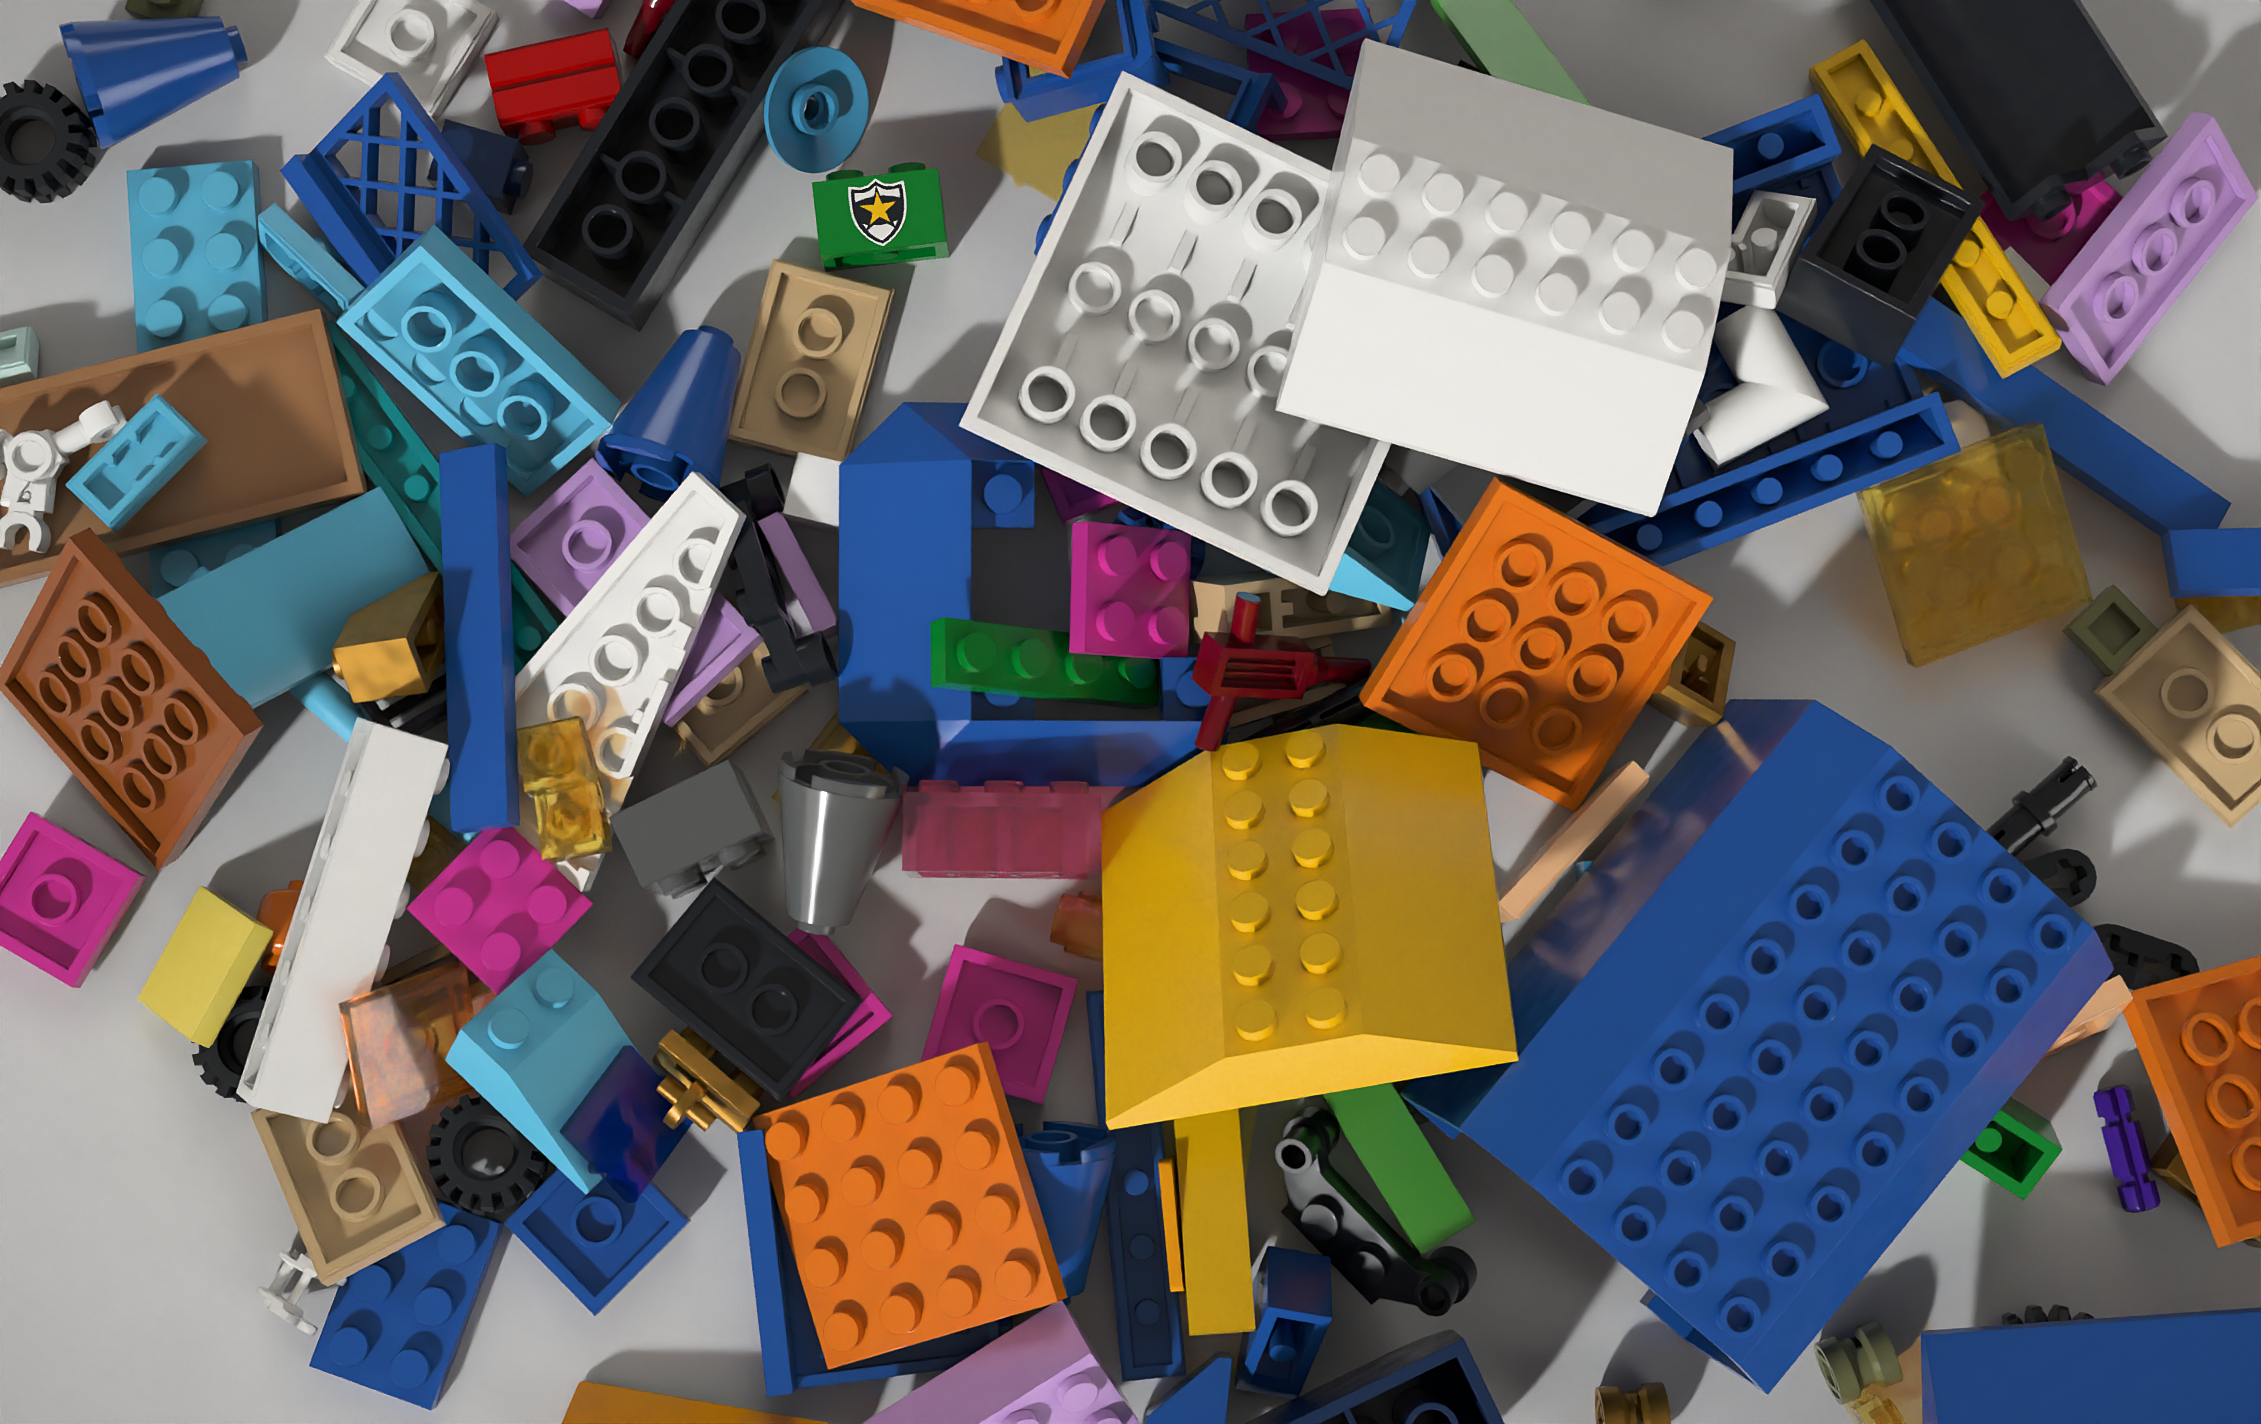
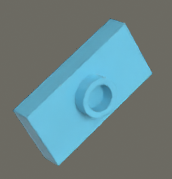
(308, 260)
(136, 462)

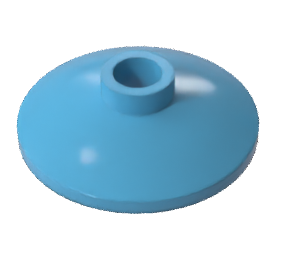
(833, 114)

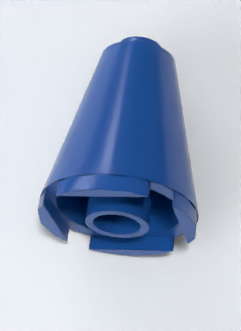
(148, 68)
(677, 417)
(1070, 1179)

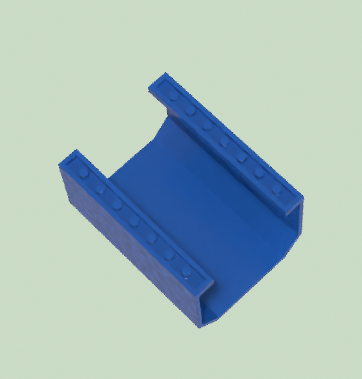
(1772, 1025)

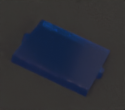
(623, 1127)

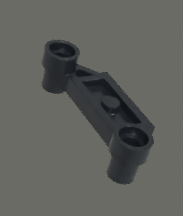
(762, 599)
(1353, 1233)

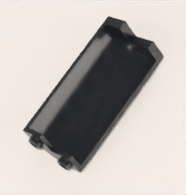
(2027, 95)

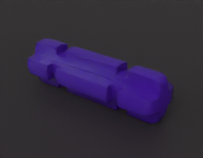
(2126, 1149)

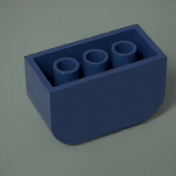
(1415, 1384)

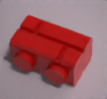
(554, 85)

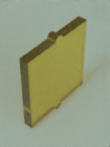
(1037, 150)

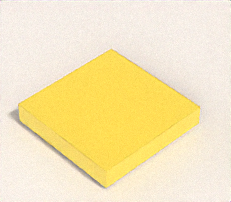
(205, 966)

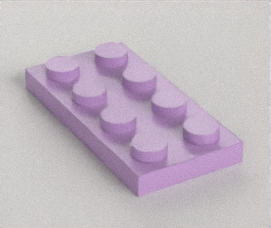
(2149, 248)
(578, 538)

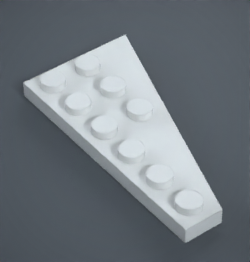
(627, 647)

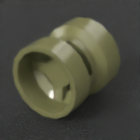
(1858, 1361)

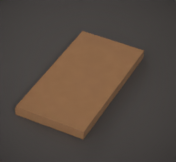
(259, 396)

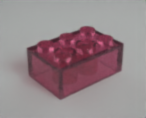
(1002, 831)

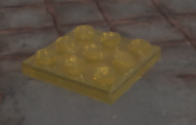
(1975, 545)

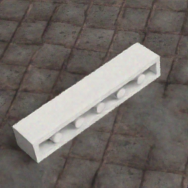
(343, 918)

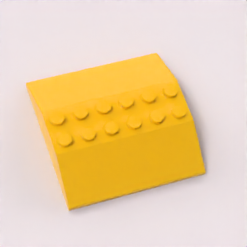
(1300, 924)

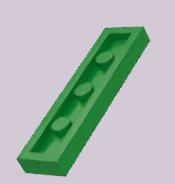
(1035, 665)

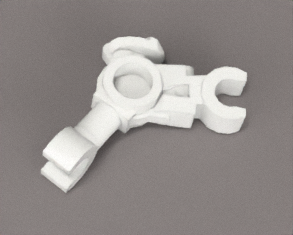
(36, 461)

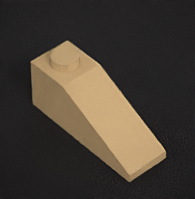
(1284, 607)

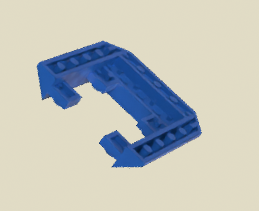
(907, 561)

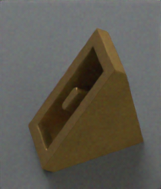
(1697, 679)

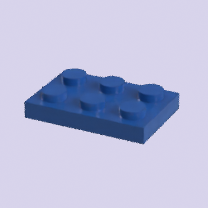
(406, 1314)

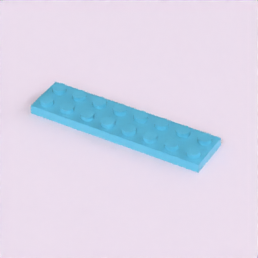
(193, 278)

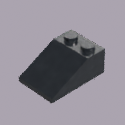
(1879, 255)

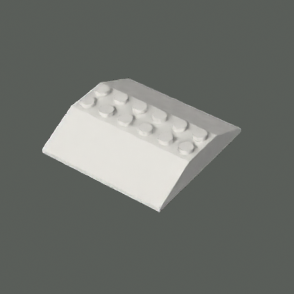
(1512, 280)
(1164, 337)

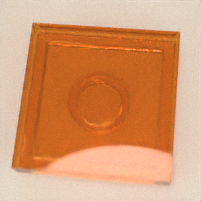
(401, 1044)

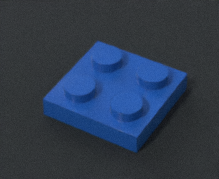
(595, 1238)

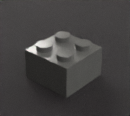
(693, 830)

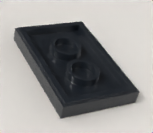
(747, 989)

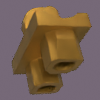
(700, 1088)

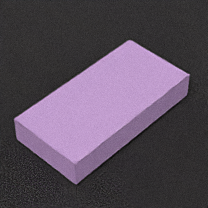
(799, 574)

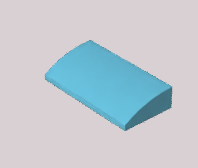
(480, 360)
(283, 605)

